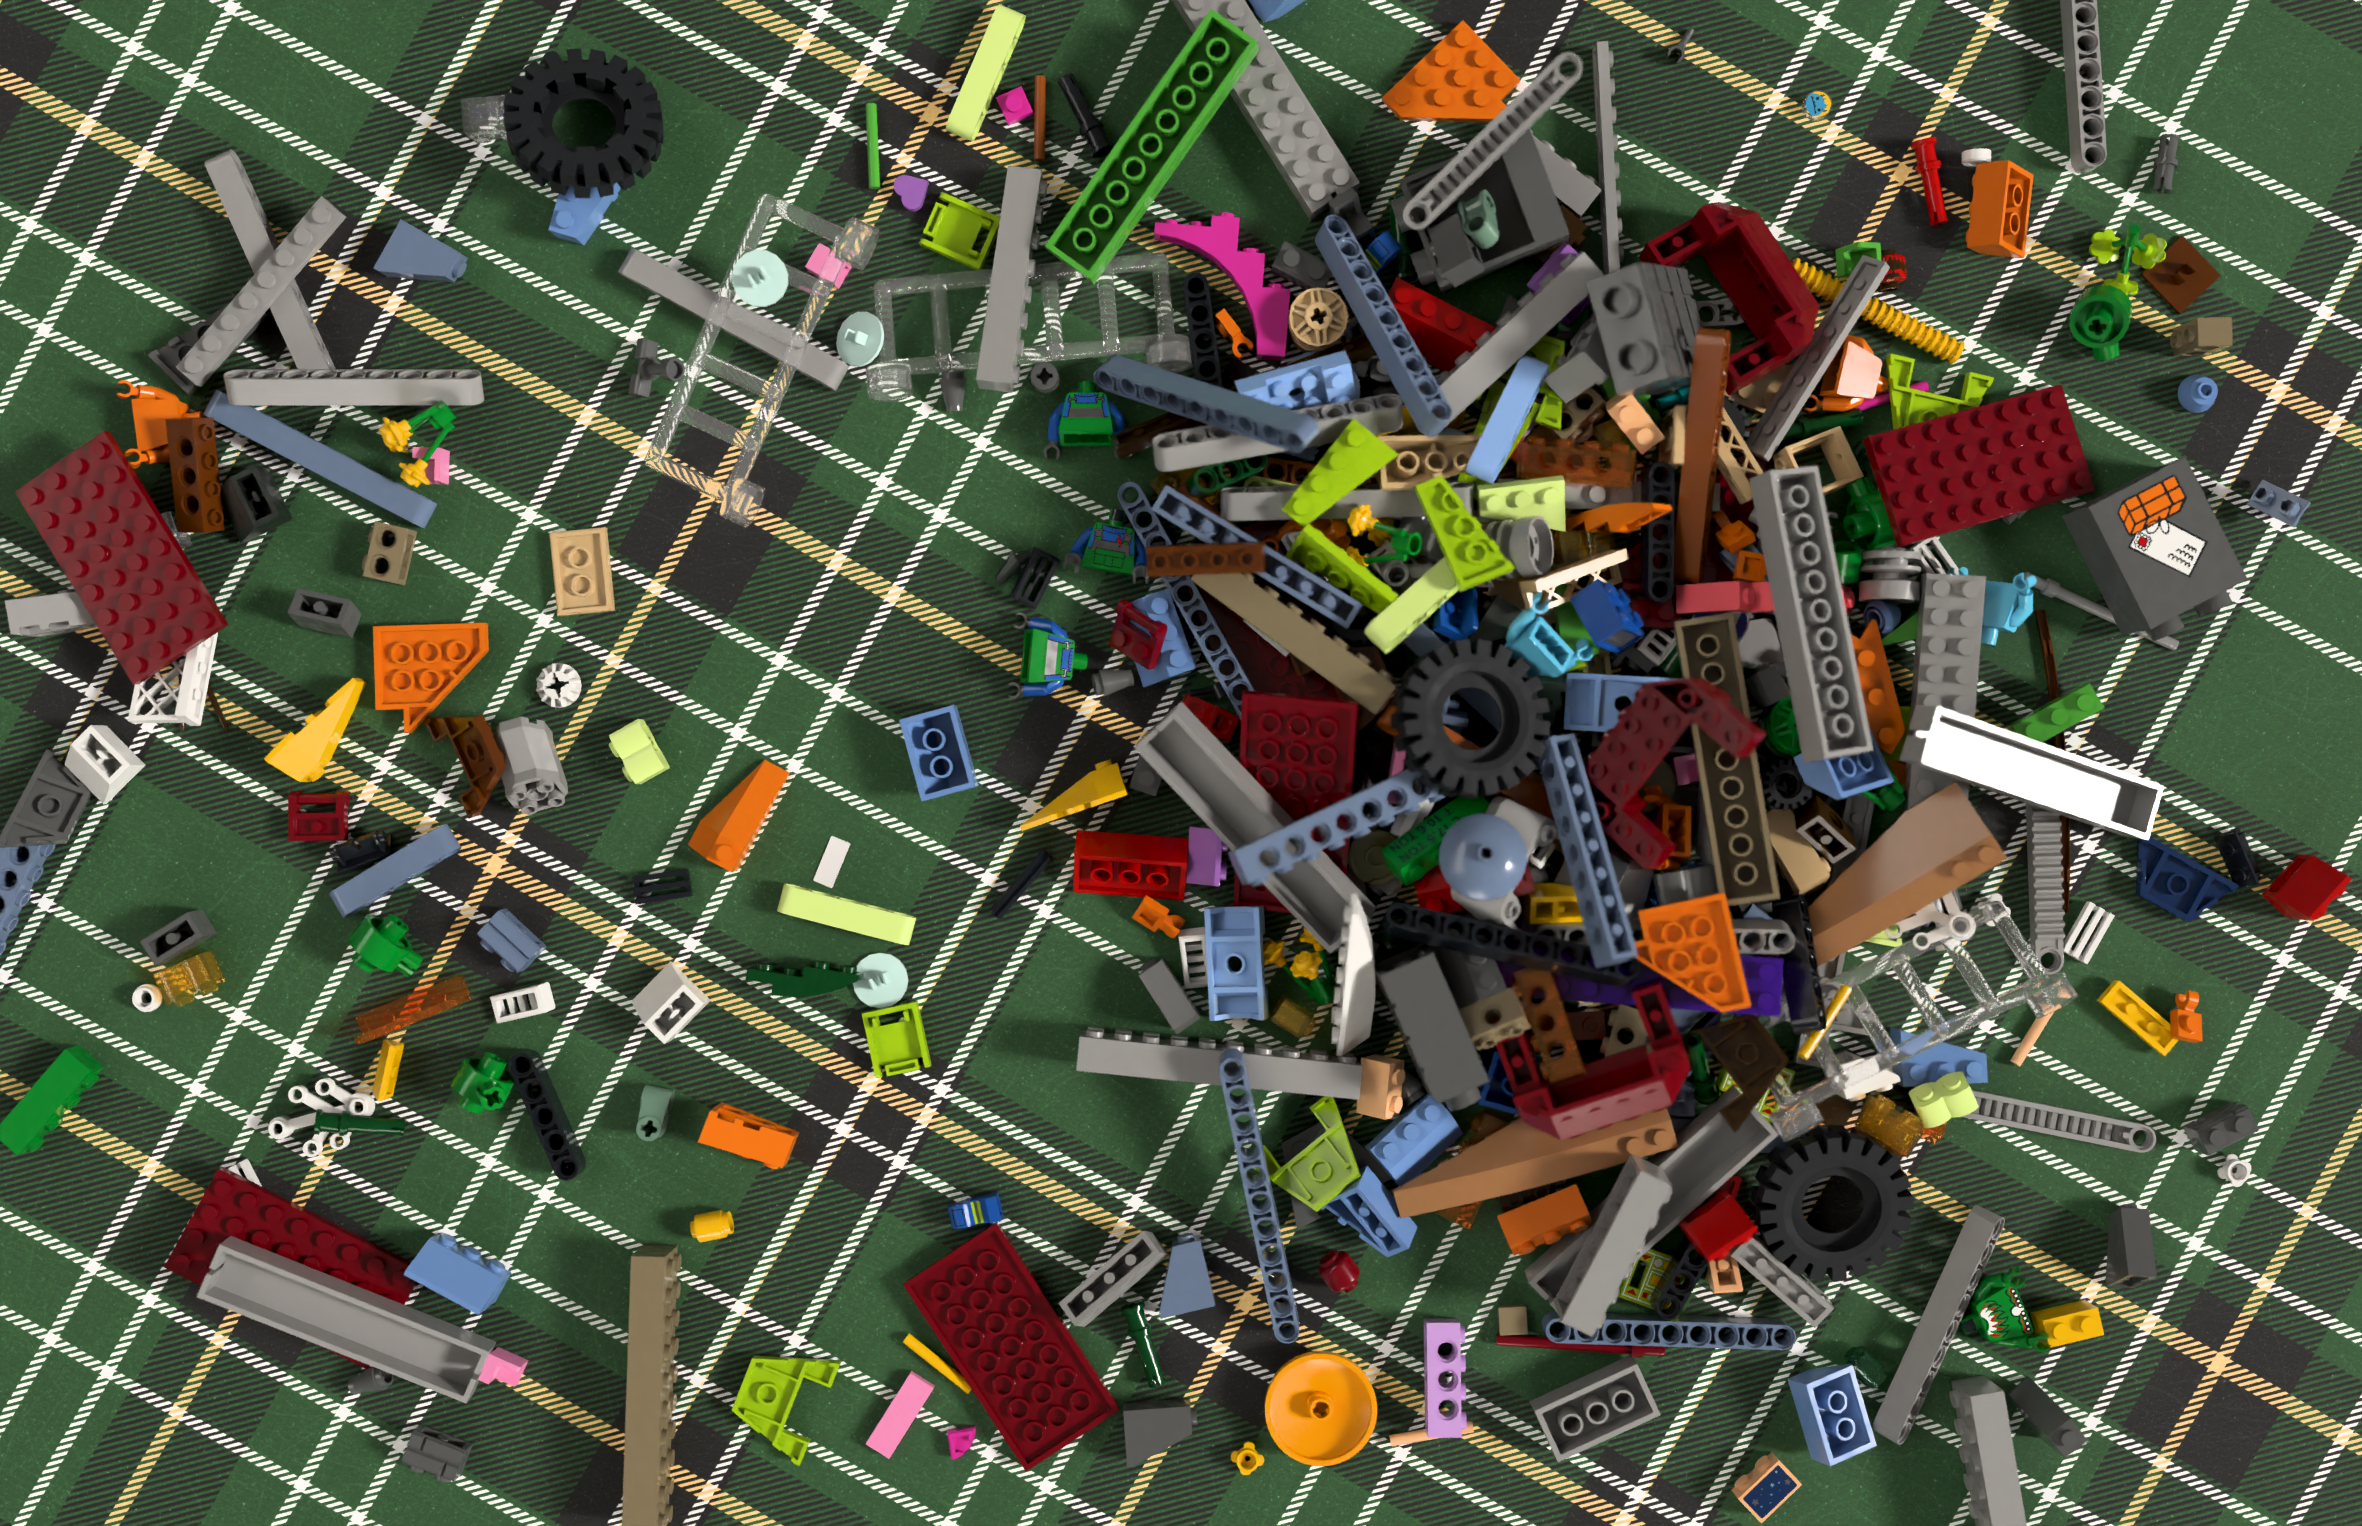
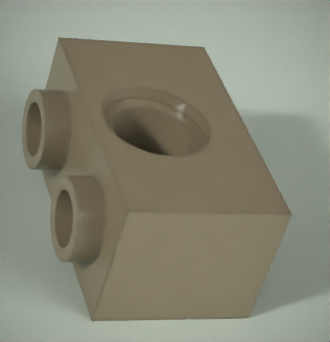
(1480, 1015)
(1620, 1019)

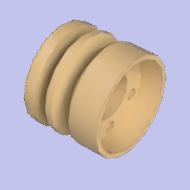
(1310, 335)

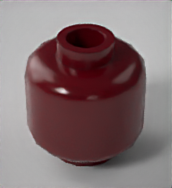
(1339, 1271)

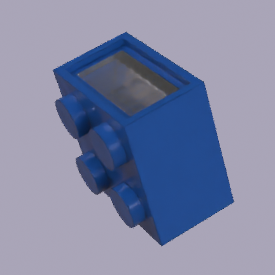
(1608, 616)

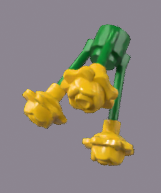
(396, 437)
(1379, 529)
(1304, 965)

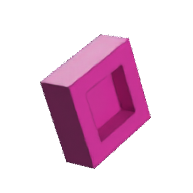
(1014, 106)

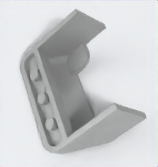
(1534, 830)

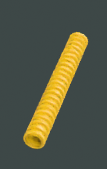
(1885, 316)

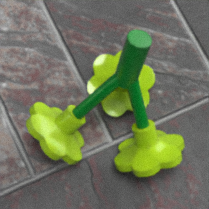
(2146, 253)

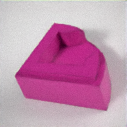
(960, 1440)

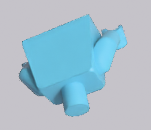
(2004, 605)
(1540, 645)

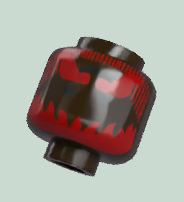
(1896, 274)

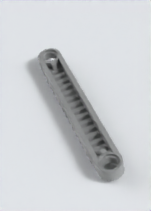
(1493, 141)
(2045, 885)
(2060, 1121)

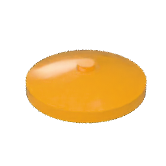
(1320, 1408)

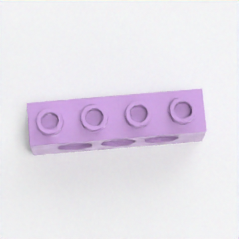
(1439, 1423)

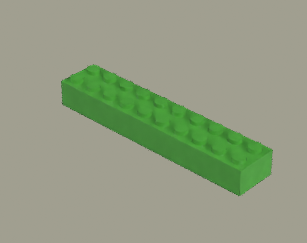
(1153, 146)

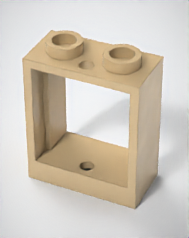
(1834, 447)

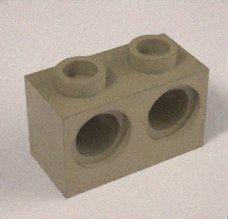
(2202, 336)
(1579, 417)
(397, 554)

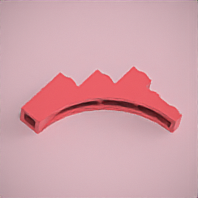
(1735, 598)

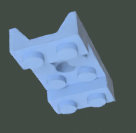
(1321, 379)
(1593, 696)
(1236, 933)

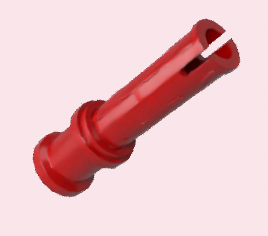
(1928, 168)

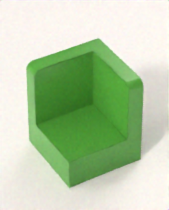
(1849, 256)

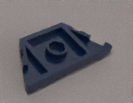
(2177, 881)

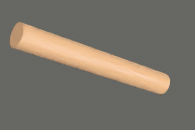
(2029, 1039)
(1419, 1435)

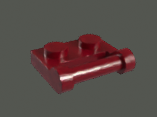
(1654, 614)
(1134, 641)
(318, 825)

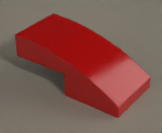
(1216, 720)

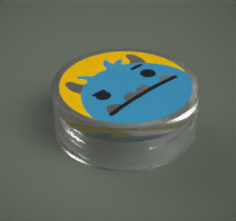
(1816, 105)

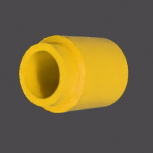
(712, 1225)

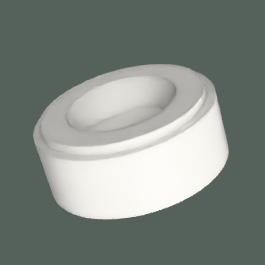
(1975, 156)

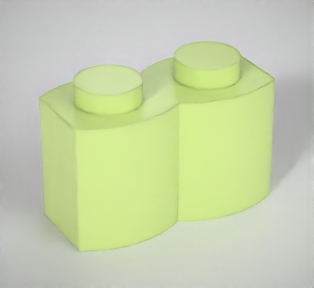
(638, 752)
(1943, 1099)

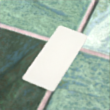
(831, 862)

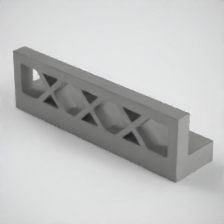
(1789, 1286)

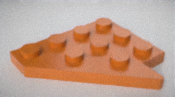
(1454, 82)
(423, 665)
(1878, 689)
(1695, 949)

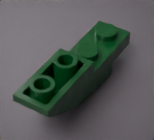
(815, 980)

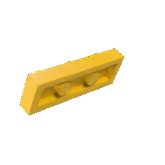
(2138, 1016)

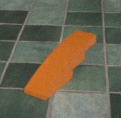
(1617, 517)

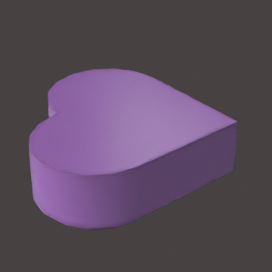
(912, 191)

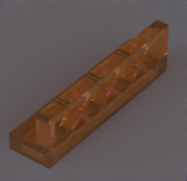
(412, 1009)

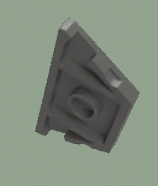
(46, 807)

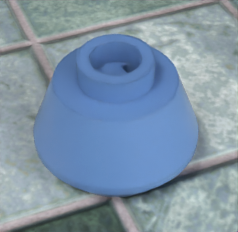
(2197, 393)
(1885, 613)

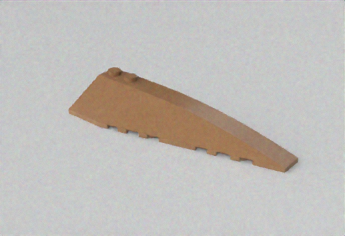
(1907, 868)
(1526, 1158)

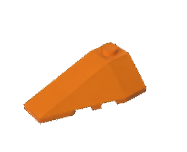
(734, 823)

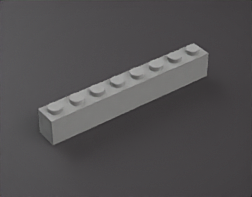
(1010, 279)
(1517, 332)

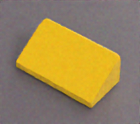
(387, 1069)

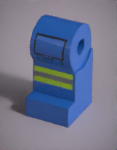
(1382, 252)
(976, 1211)

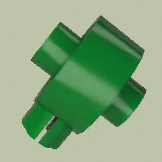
(2101, 320)
(1866, 516)
(383, 946)
(482, 1083)

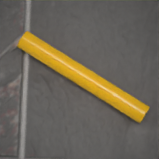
(1831, 1011)
(937, 1362)

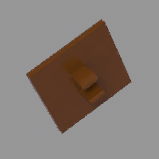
(2181, 275)

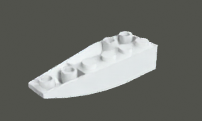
(1357, 981)

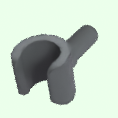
(1681, 45)

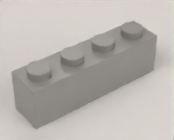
(1569, 185)
(1113, 1278)

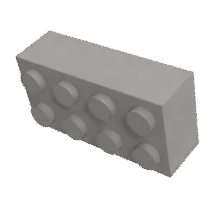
(1595, 1408)

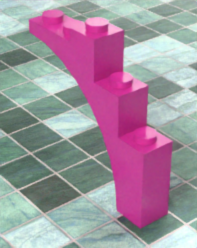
(1246, 269)

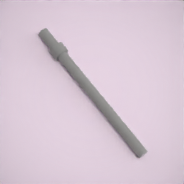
(2052, 589)

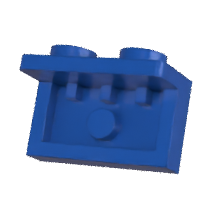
(1458, 615)

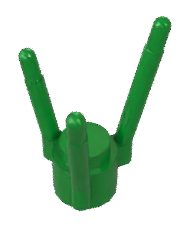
(1889, 796)

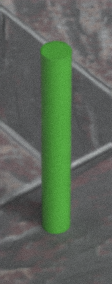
(872, 146)

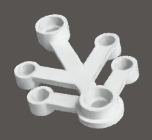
(1930, 914)
(349, 1100)

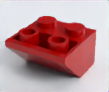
(2306, 888)
(1718, 1227)

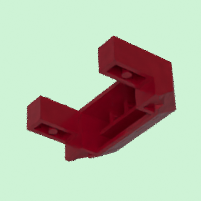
(1755, 279)
(1639, 744)
(1614, 1086)

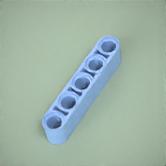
(1507, 419)

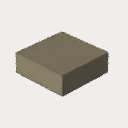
(1512, 1319)

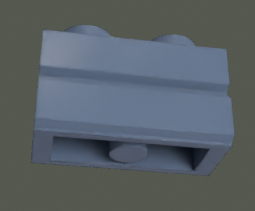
(510, 941)

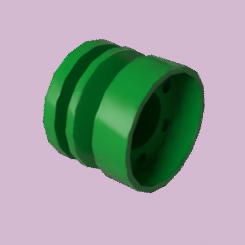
(1781, 735)

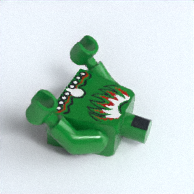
(2000, 1313)

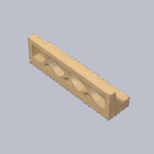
(1729, 467)
(1569, 575)

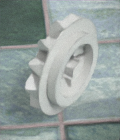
(568, 693)

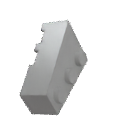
(1583, 364)
(48, 614)

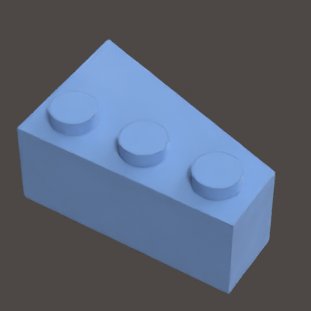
(578, 217)
(1937, 1062)
(1374, 1214)

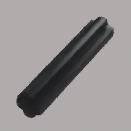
(1021, 884)

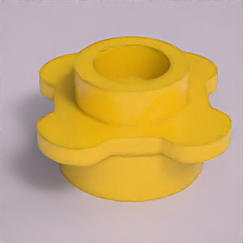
(1247, 1467)

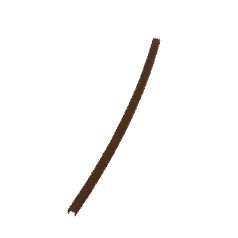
(2059, 741)

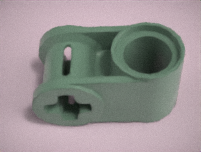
(1480, 219)
(655, 1107)

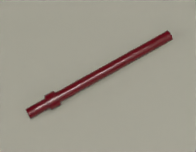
(1545, 1343)

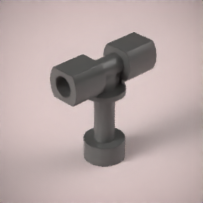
(649, 368)

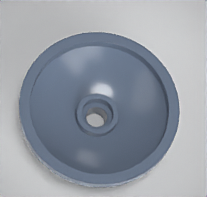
(1470, 872)

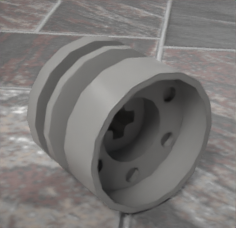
(1525, 544)
(1890, 576)

